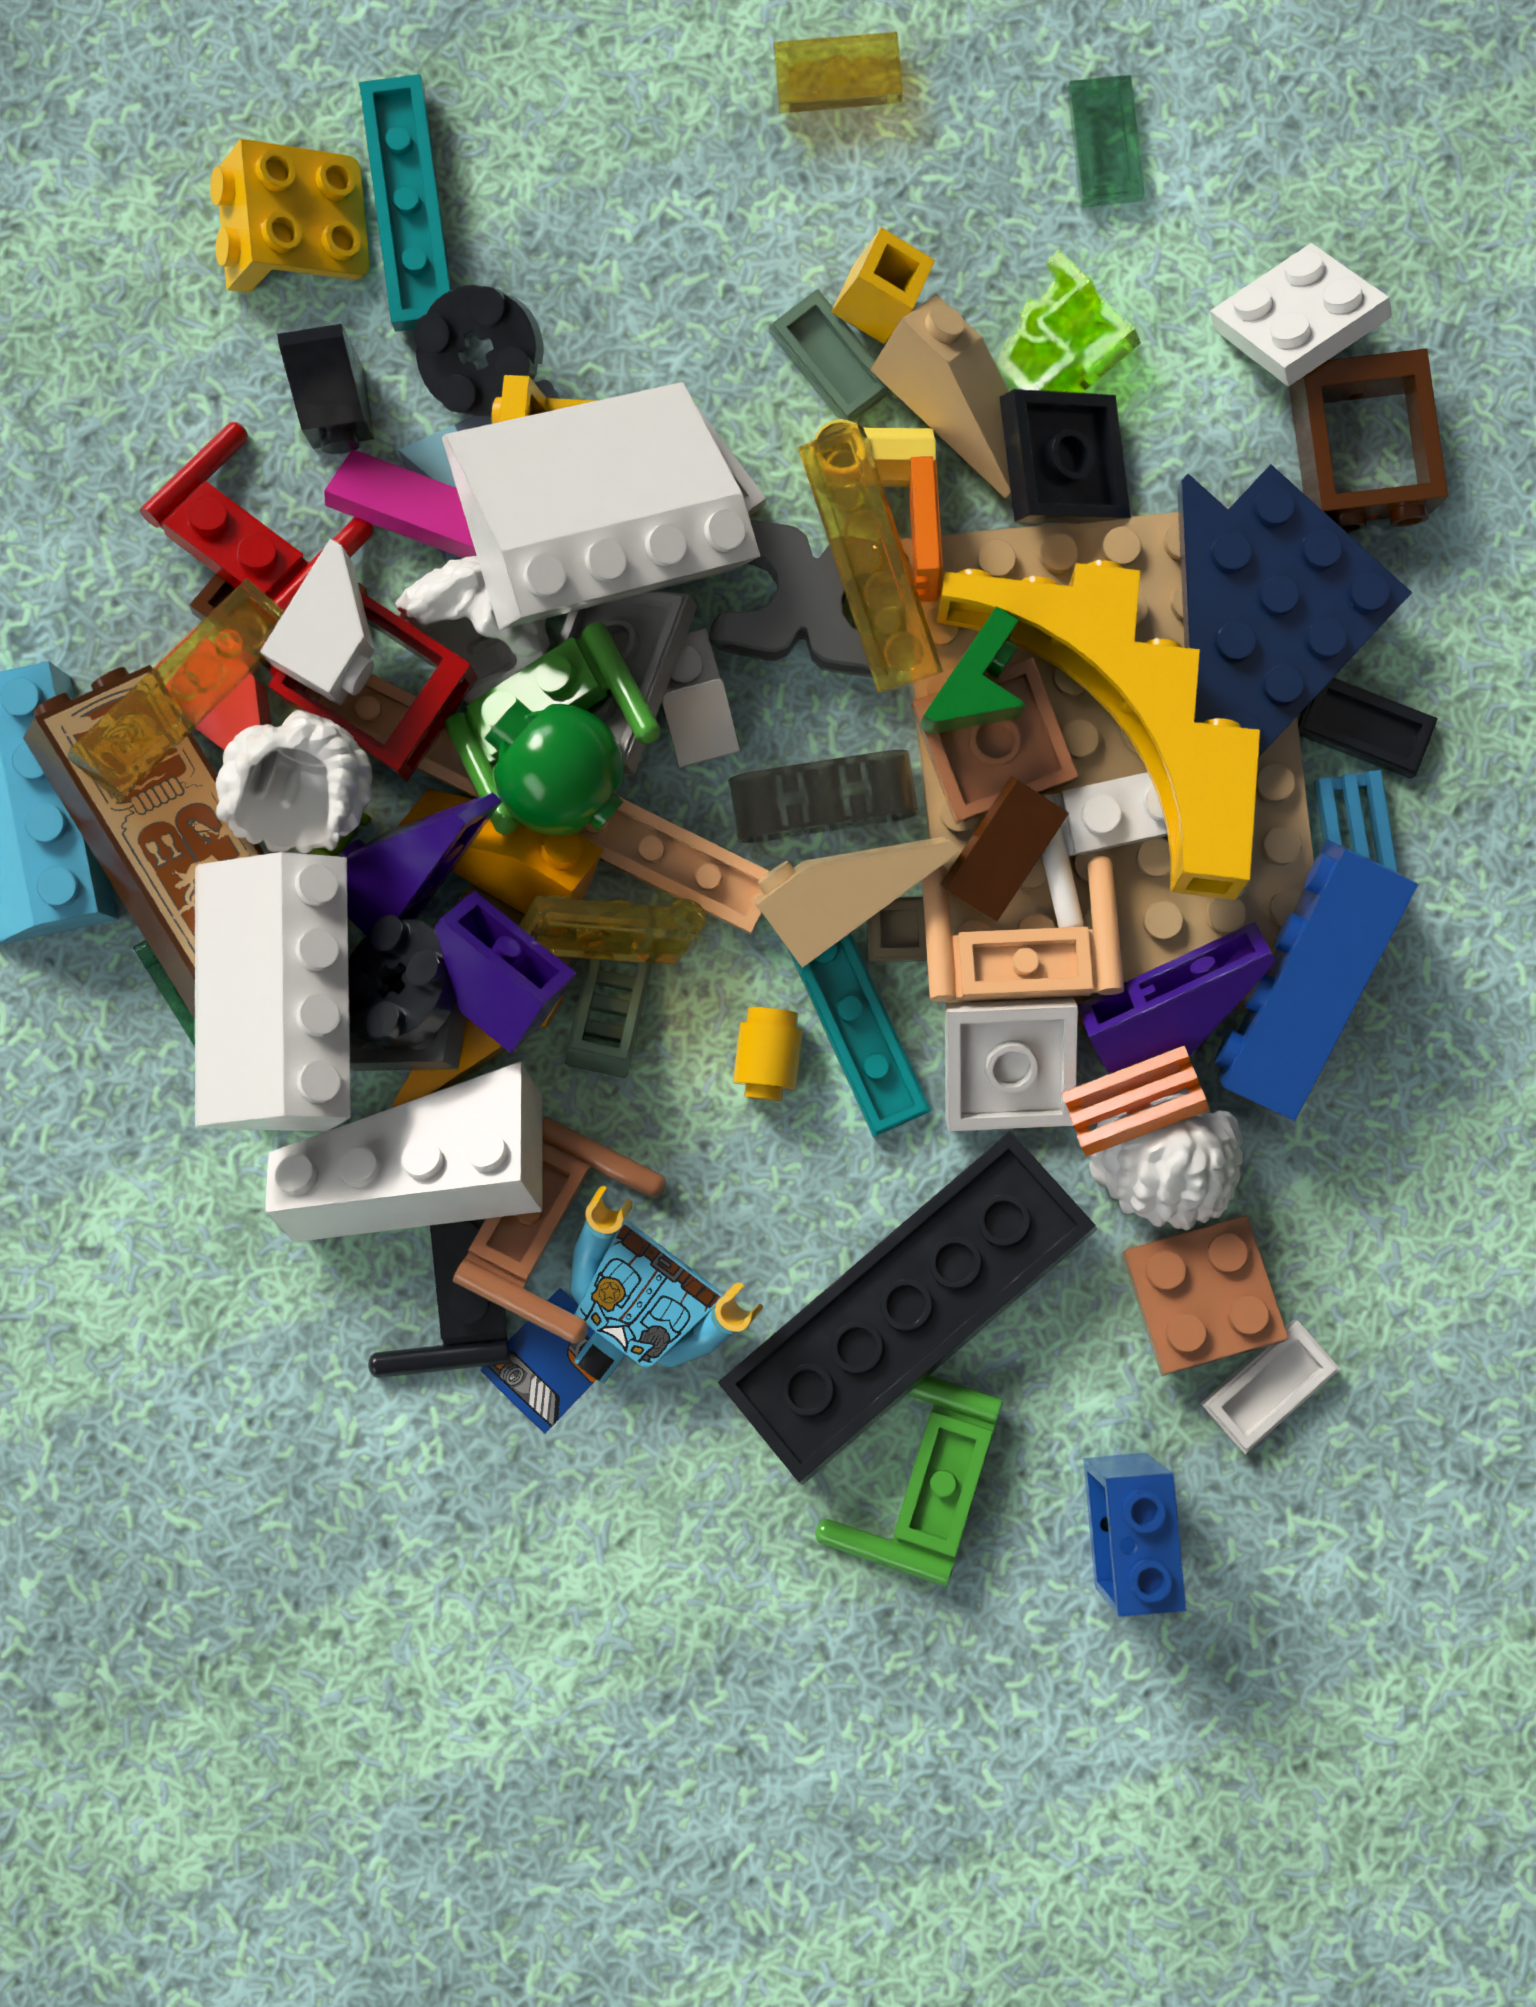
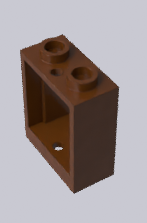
(1368, 378)

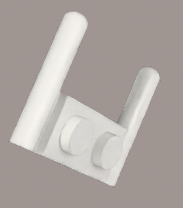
(1098, 819)

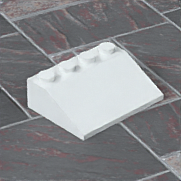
(598, 503)

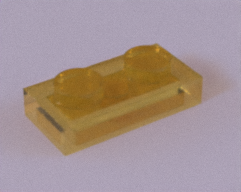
(838, 72)

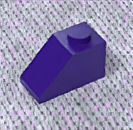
(499, 971)

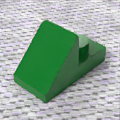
(968, 695)

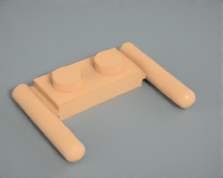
(1024, 960)

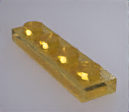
(870, 558)
(177, 692)

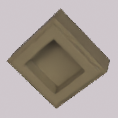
(898, 932)

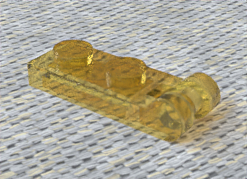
(614, 928)

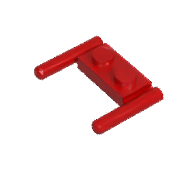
(227, 535)

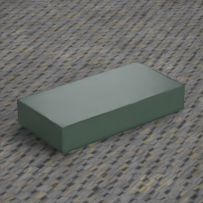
(829, 357)

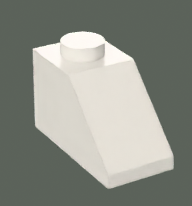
(325, 630)

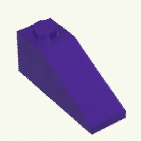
(410, 863)
(1176, 1001)

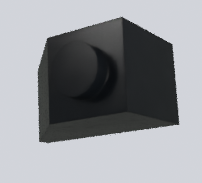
(327, 387)

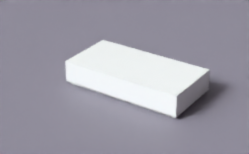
(1269, 1387)

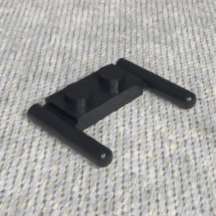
(469, 1324)

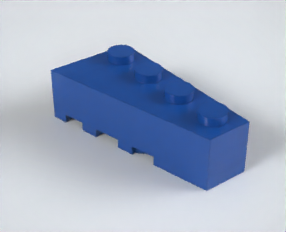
(1318, 976)

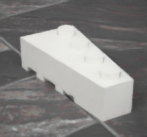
(416, 1164)

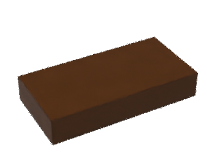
(1004, 848)

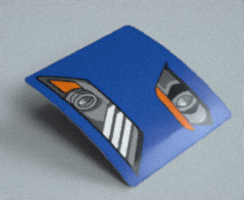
(542, 1370)

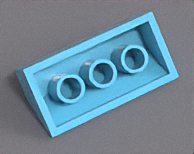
(45, 864)

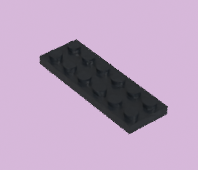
(906, 1307)

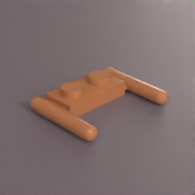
(513, 1245)

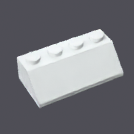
(272, 993)

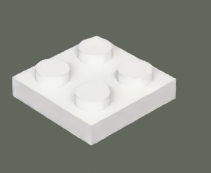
(1301, 314)
(1009, 1063)

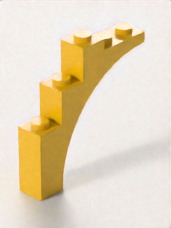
(1150, 688)

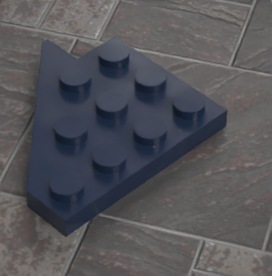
(1273, 601)

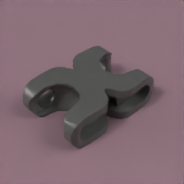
(803, 607)

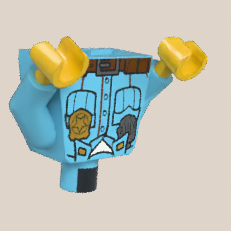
(644, 1298)

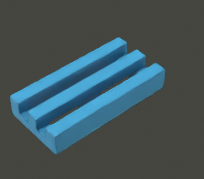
(1377, 811)

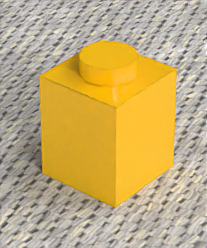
(883, 285)

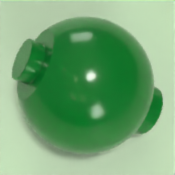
(556, 768)

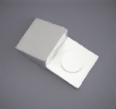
(698, 705)

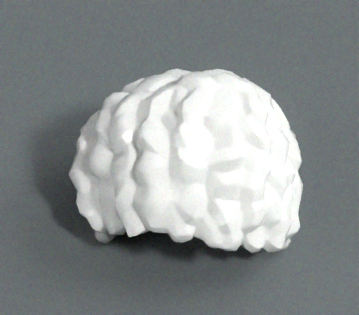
(458, 614)
(294, 784)
(1174, 1171)

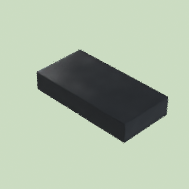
(1368, 727)

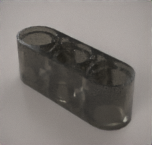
(823, 793)

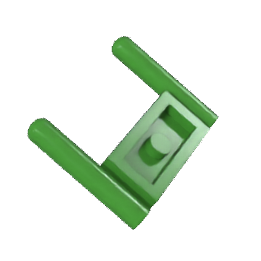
(569, 674)
(938, 1490)

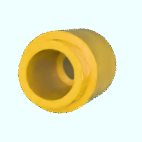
(768, 1053)

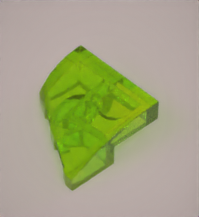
(1065, 336)

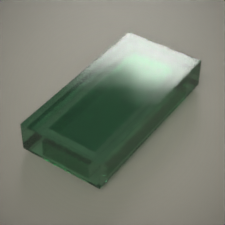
(1105, 141)

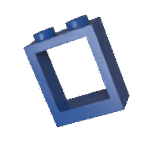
(1140, 1555)

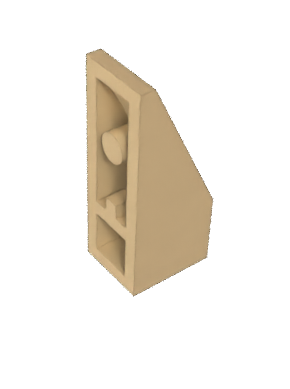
(951, 384)
(836, 894)

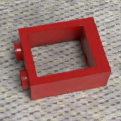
(427, 713)

